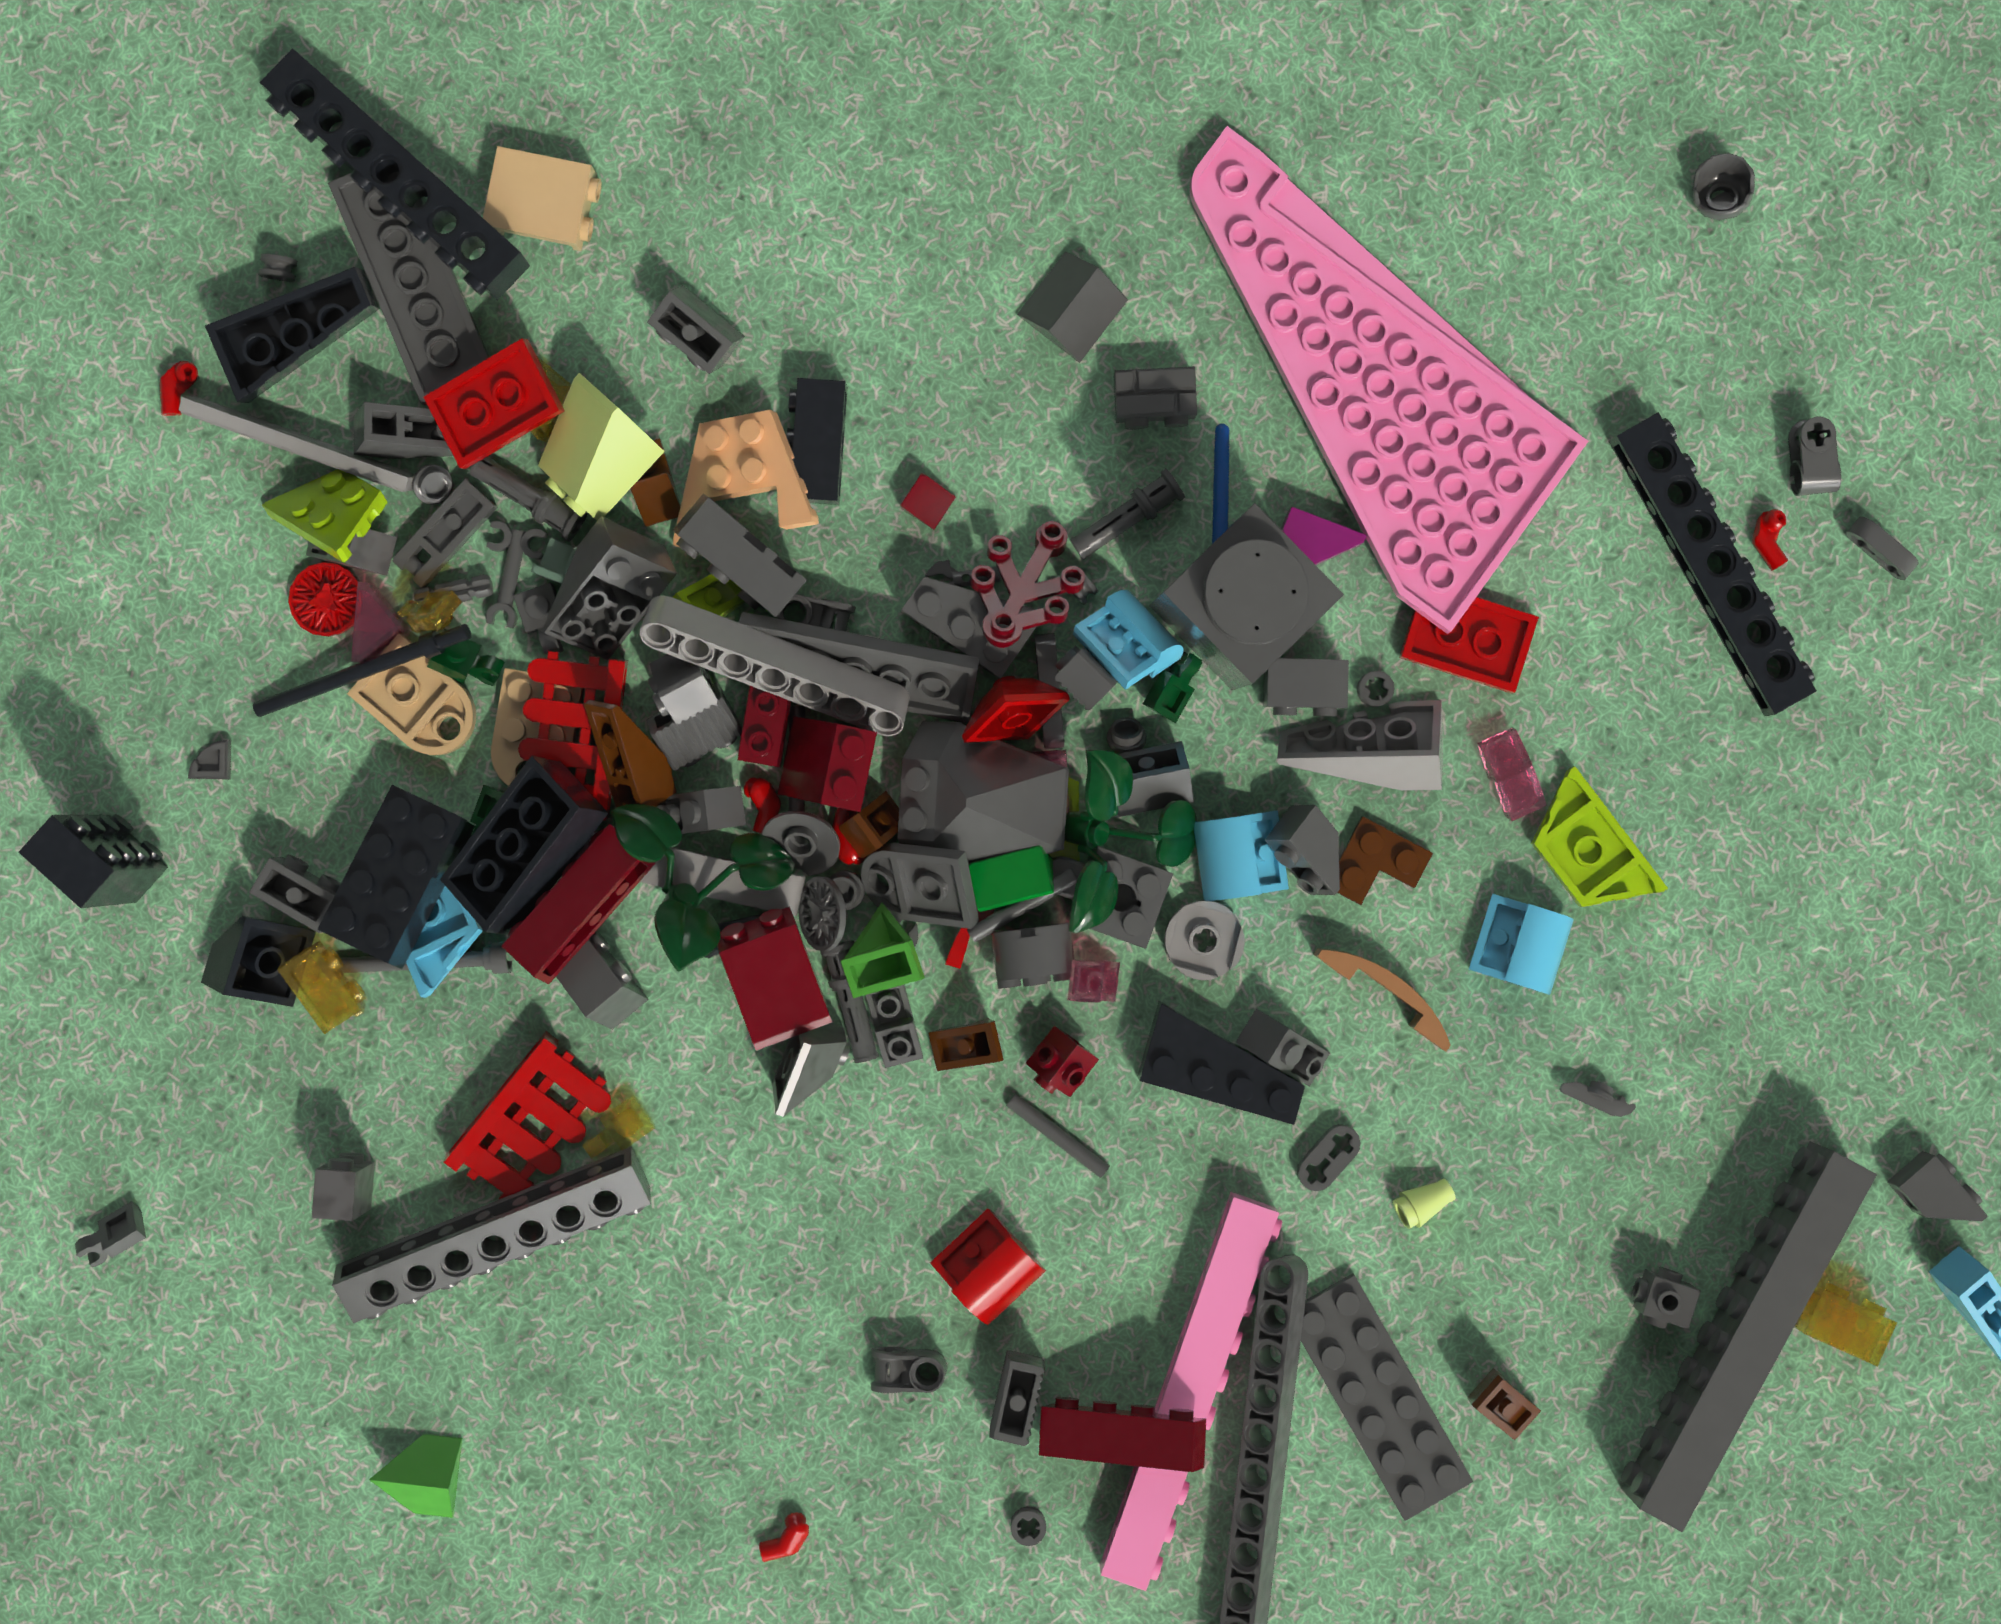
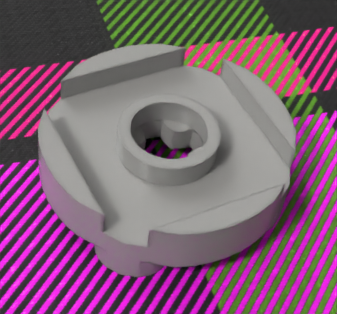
(1216, 959)

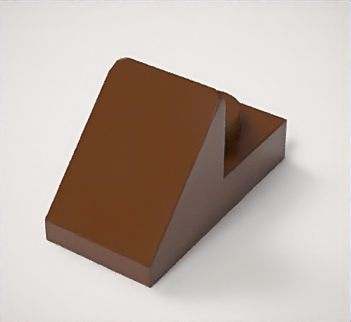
(656, 492)
(872, 826)
(966, 1045)
(1503, 1404)

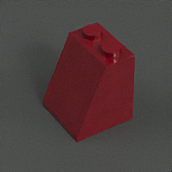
(827, 763)
(772, 978)

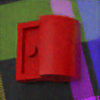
(987, 1267)

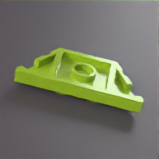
(329, 511)
(1590, 847)

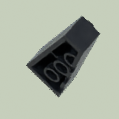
(289, 328)
(1209, 1067)

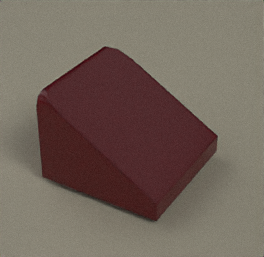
(927, 501)

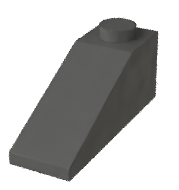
(397, 432)

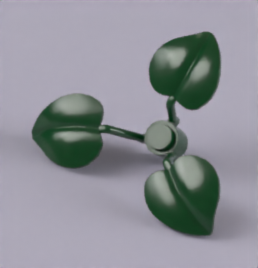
(1107, 787)
(680, 926)

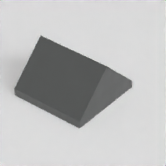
(1073, 305)

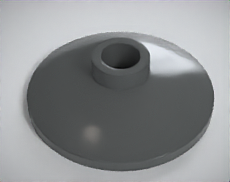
(806, 839)

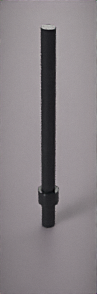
(428, 645)

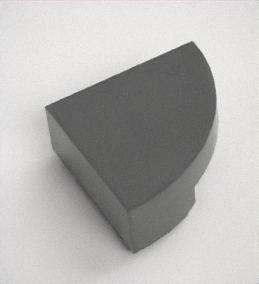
(213, 762)

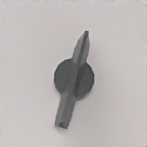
(1598, 1096)

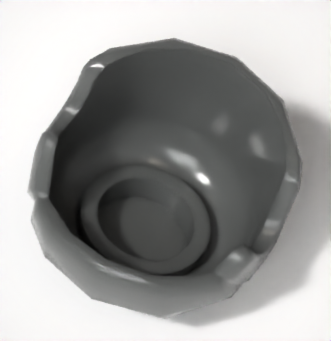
(1728, 174)

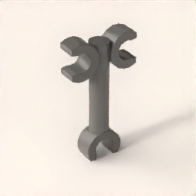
(516, 543)

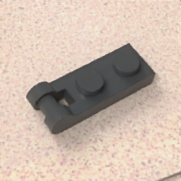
(445, 532)

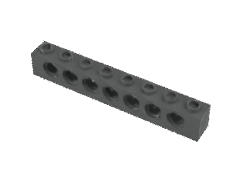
(432, 1247)

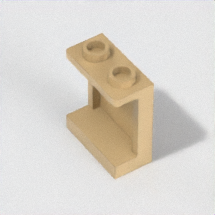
(542, 197)

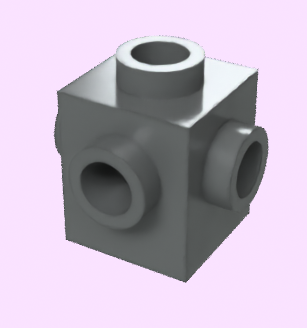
(1665, 1298)

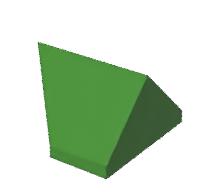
(881, 956)
(424, 1475)

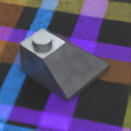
(808, 1065)

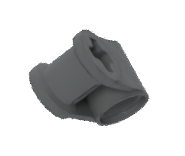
(1812, 461)
(822, 612)
(904, 1370)

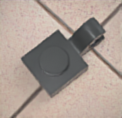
(534, 609)
(115, 1234)

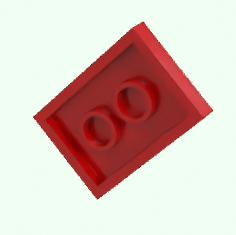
(494, 403)
(1483, 646)

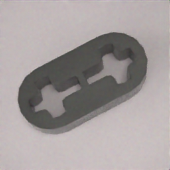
(1882, 548)
(1335, 1164)

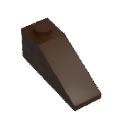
(631, 761)

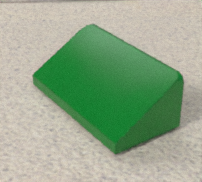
(1012, 878)

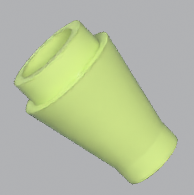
(1422, 1203)

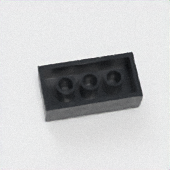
(523, 845)
(94, 859)
(396, 877)

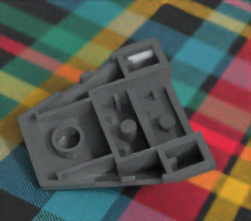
(979, 795)

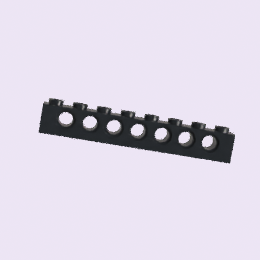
(297, 80)
(1711, 588)

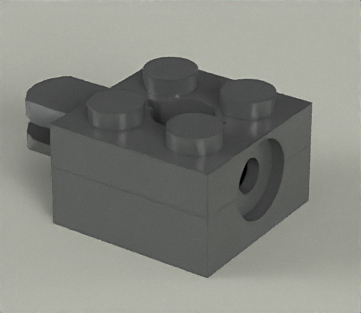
(1138, 899)

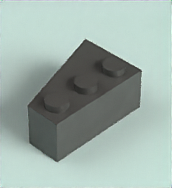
(737, 556)
(957, 619)
(601, 984)

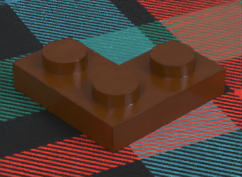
(1376, 850)

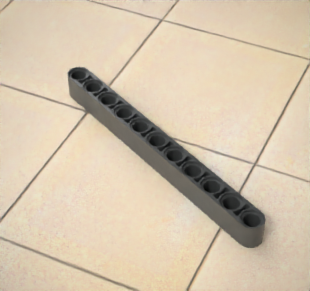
(1257, 1450)

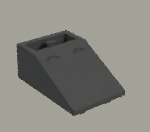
(608, 588)

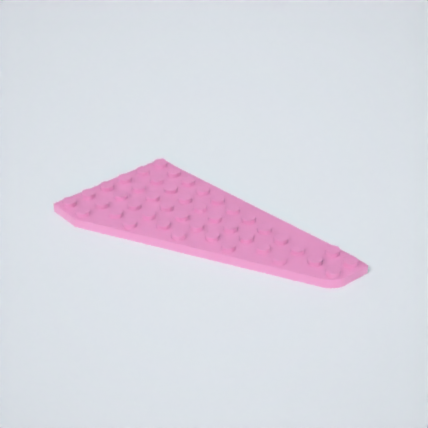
(1408, 414)

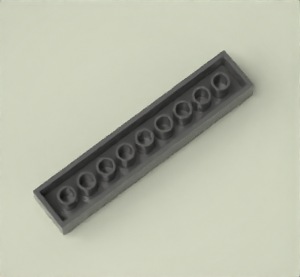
(1745, 1334)

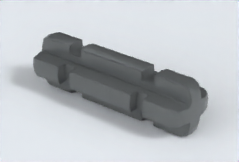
(479, 586)

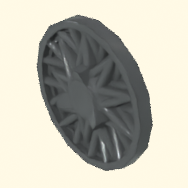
(822, 913)

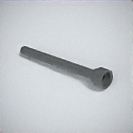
(491, 958)

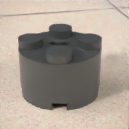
(1032, 955)

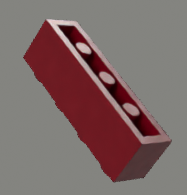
(575, 906)
(1123, 1436)

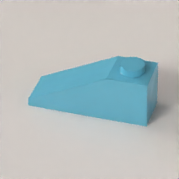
(1973, 1294)

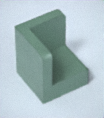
(555, 561)

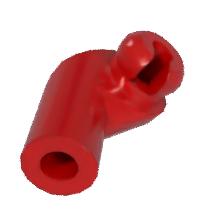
(174, 384)
(1766, 535)
(765, 800)
(847, 852)
(790, 1540)

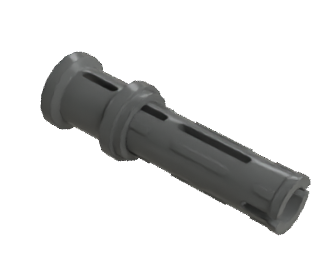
(1143, 504)
(544, 505)
(852, 1008)

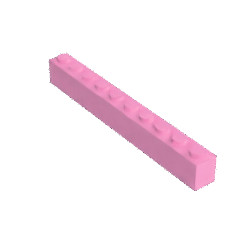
(1192, 1382)

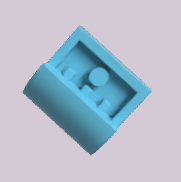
(1128, 639)
(1237, 858)
(1521, 944)

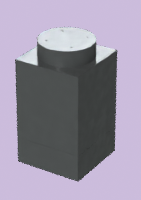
(1246, 599)

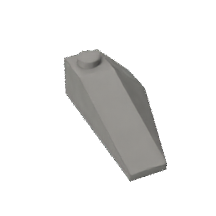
(1385, 751)

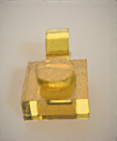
(432, 613)
(623, 1125)

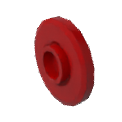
(324, 599)

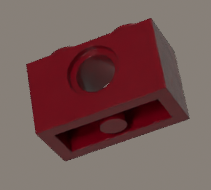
(764, 728)

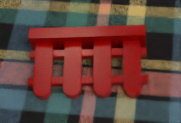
(572, 714)
(538, 1103)

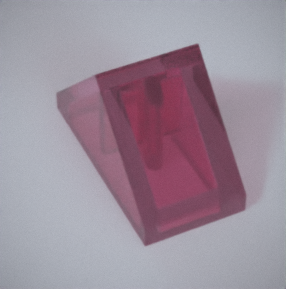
(374, 623)

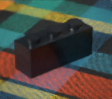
(818, 436)

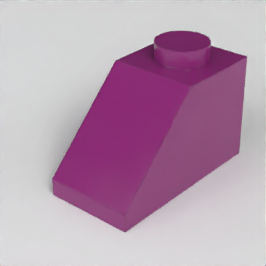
(1319, 537)

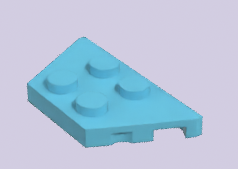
(441, 943)

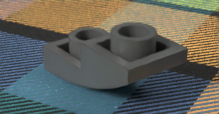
(894, 1026)

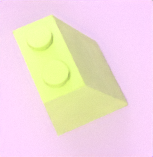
(595, 451)

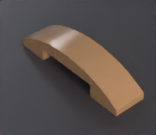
(1425, 1020)

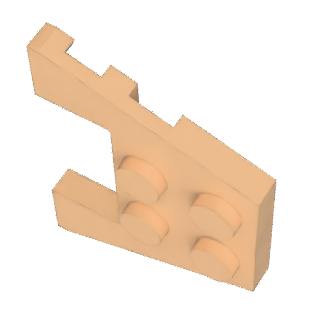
(743, 459)

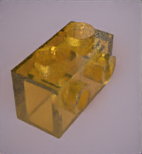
(1846, 1325)

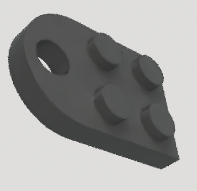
(923, 884)

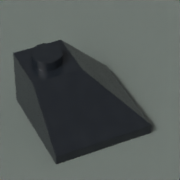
(248, 959)

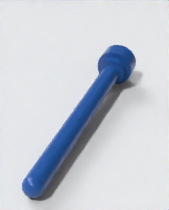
(1221, 482)

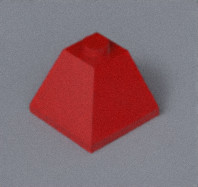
(1014, 710)

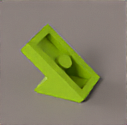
(712, 595)

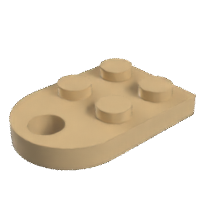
(415, 702)
(512, 725)

